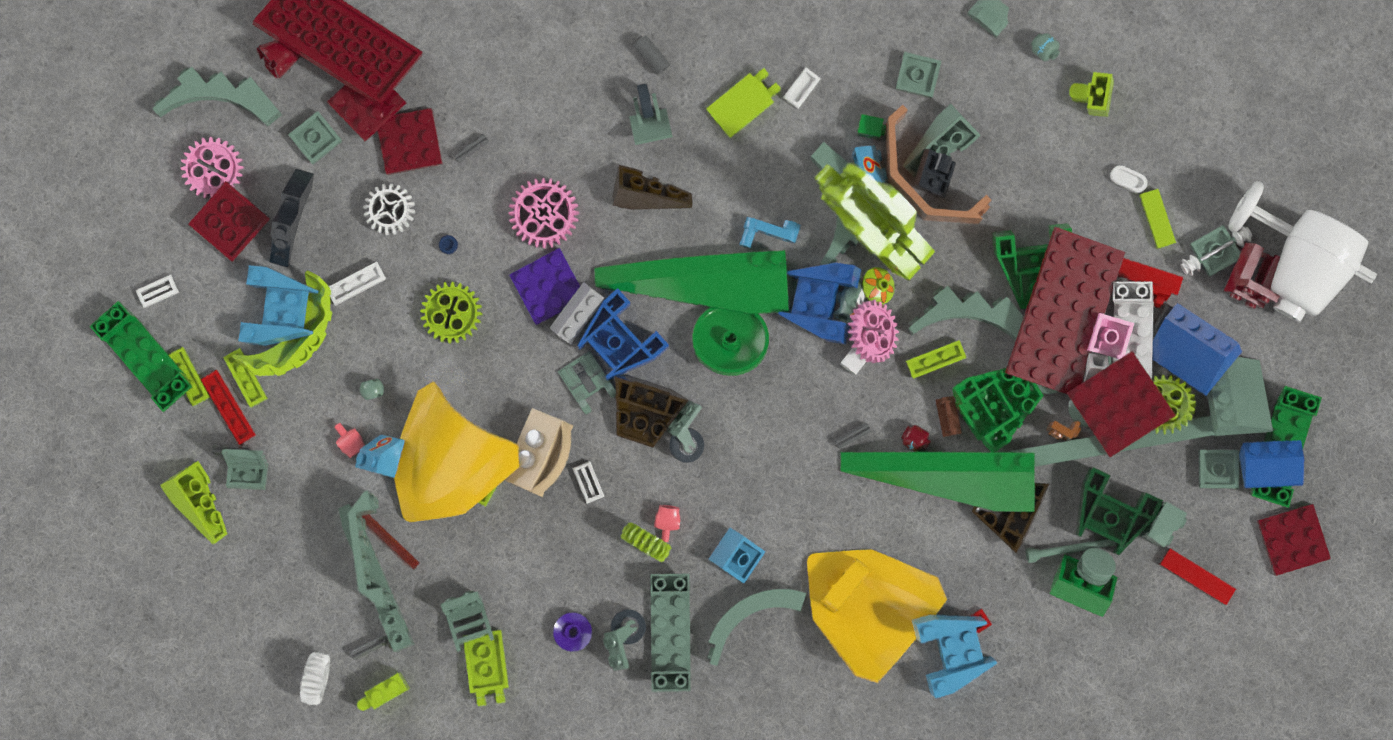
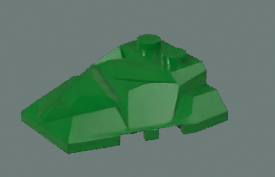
(995, 405)

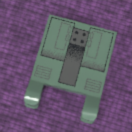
(584, 379)

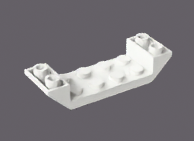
(1135, 304)

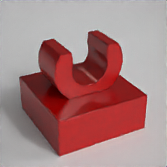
(1160, 295)

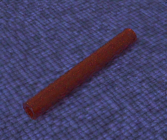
(391, 541)

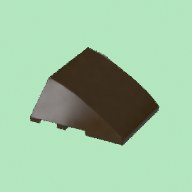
(645, 409)
(1012, 526)

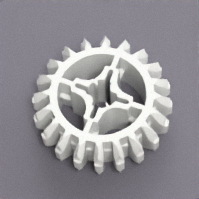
(382, 214)
(315, 678)

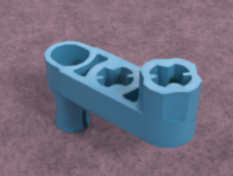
(751, 226)

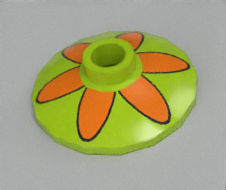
(872, 285)

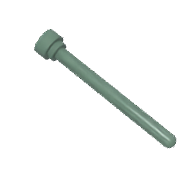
(1035, 554)

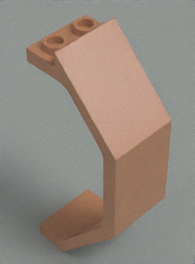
(926, 212)

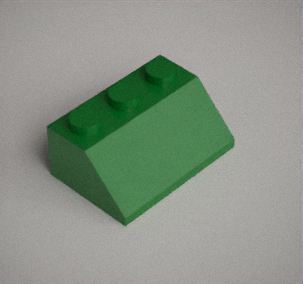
(1074, 589)

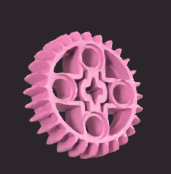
(554, 189)

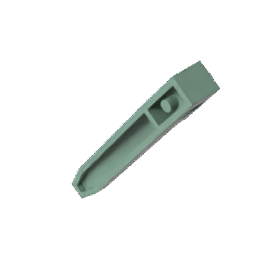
(391, 618)

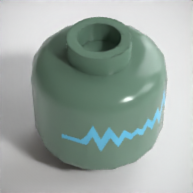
(1045, 47)

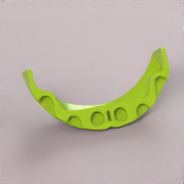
(297, 351)

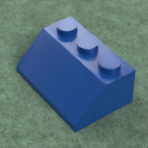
(1272, 464)

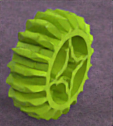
(645, 542)

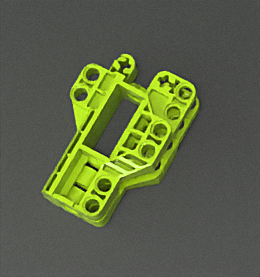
(876, 218)

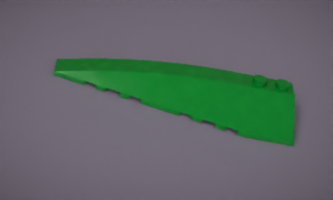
(727, 281)
(973, 478)

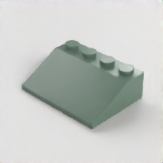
(1240, 400)

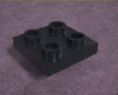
(935, 173)

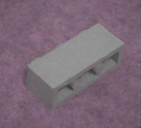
(577, 313)

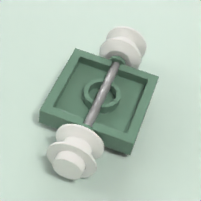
(1216, 250)

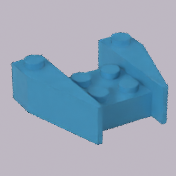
(283, 308)
(958, 651)

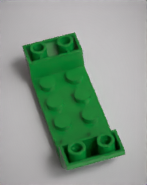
(142, 355)
(1290, 422)

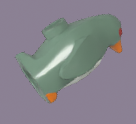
(848, 300)

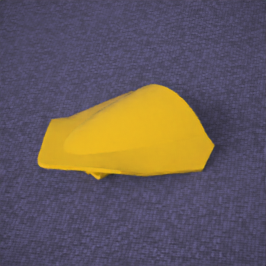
(447, 460)
(868, 606)

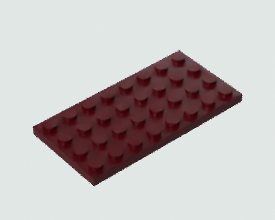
(341, 43)
(1063, 311)

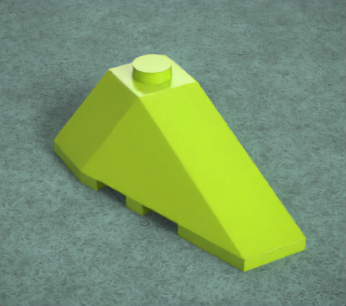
(191, 496)

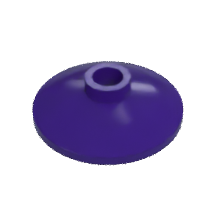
(562, 634)

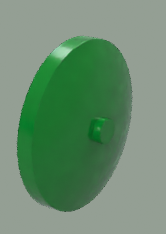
(730, 341)

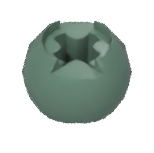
(371, 389)

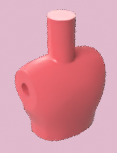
(350, 441)
(667, 520)

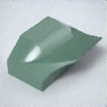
(990, 15)

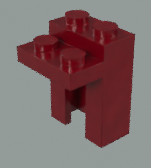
(1255, 292)

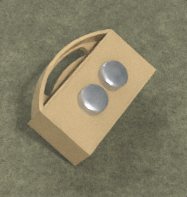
(541, 451)

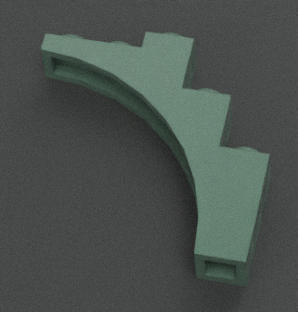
(194, 88)
(821, 157)
(948, 306)

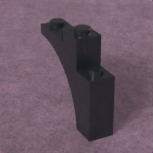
(288, 216)

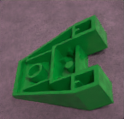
(1022, 263)

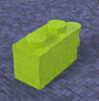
(383, 692)

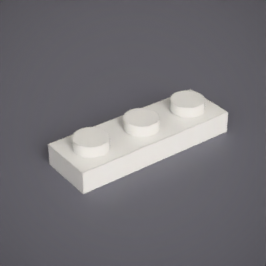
(356, 283)

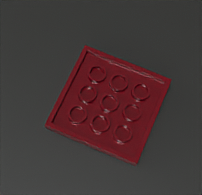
(1121, 404)

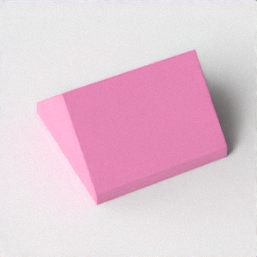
(1110, 336)

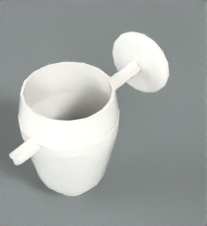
(1315, 260)

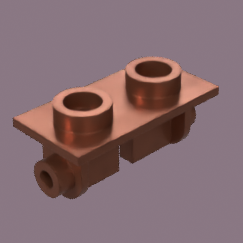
(948, 416)

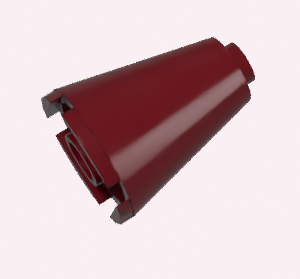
(277, 57)

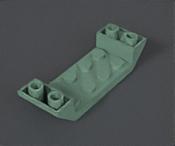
(365, 505)
(670, 632)

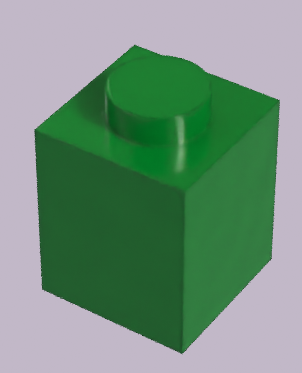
(871, 127)

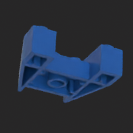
(817, 299)
(616, 342)

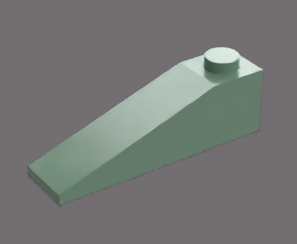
(944, 136)

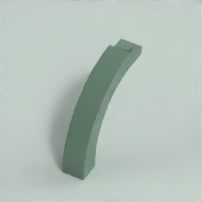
(766, 599)

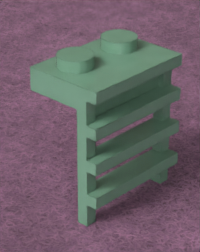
(246, 469)
(462, 608)

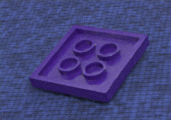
(546, 285)

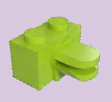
(1096, 93)

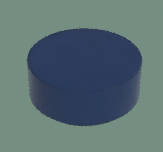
(448, 244)

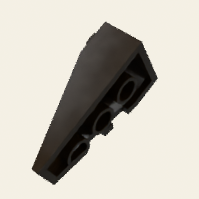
(639, 192)

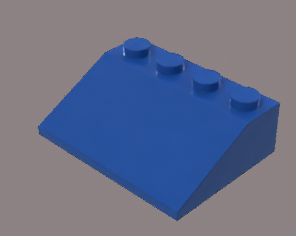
(1193, 349)

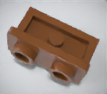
(1059, 431)

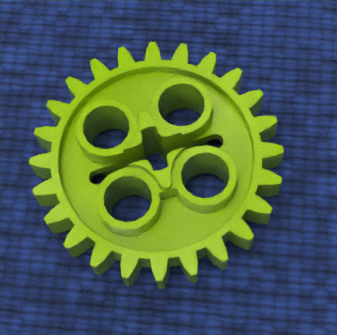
(434, 307)
(1174, 389)

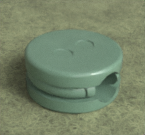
(1096, 566)

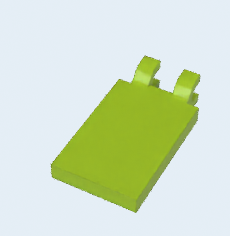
(743, 103)
(486, 667)

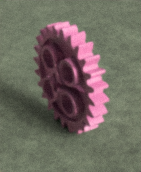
(220, 152)
(869, 343)

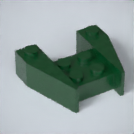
(1110, 516)

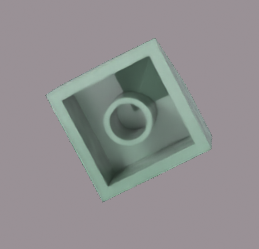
(1166, 522)

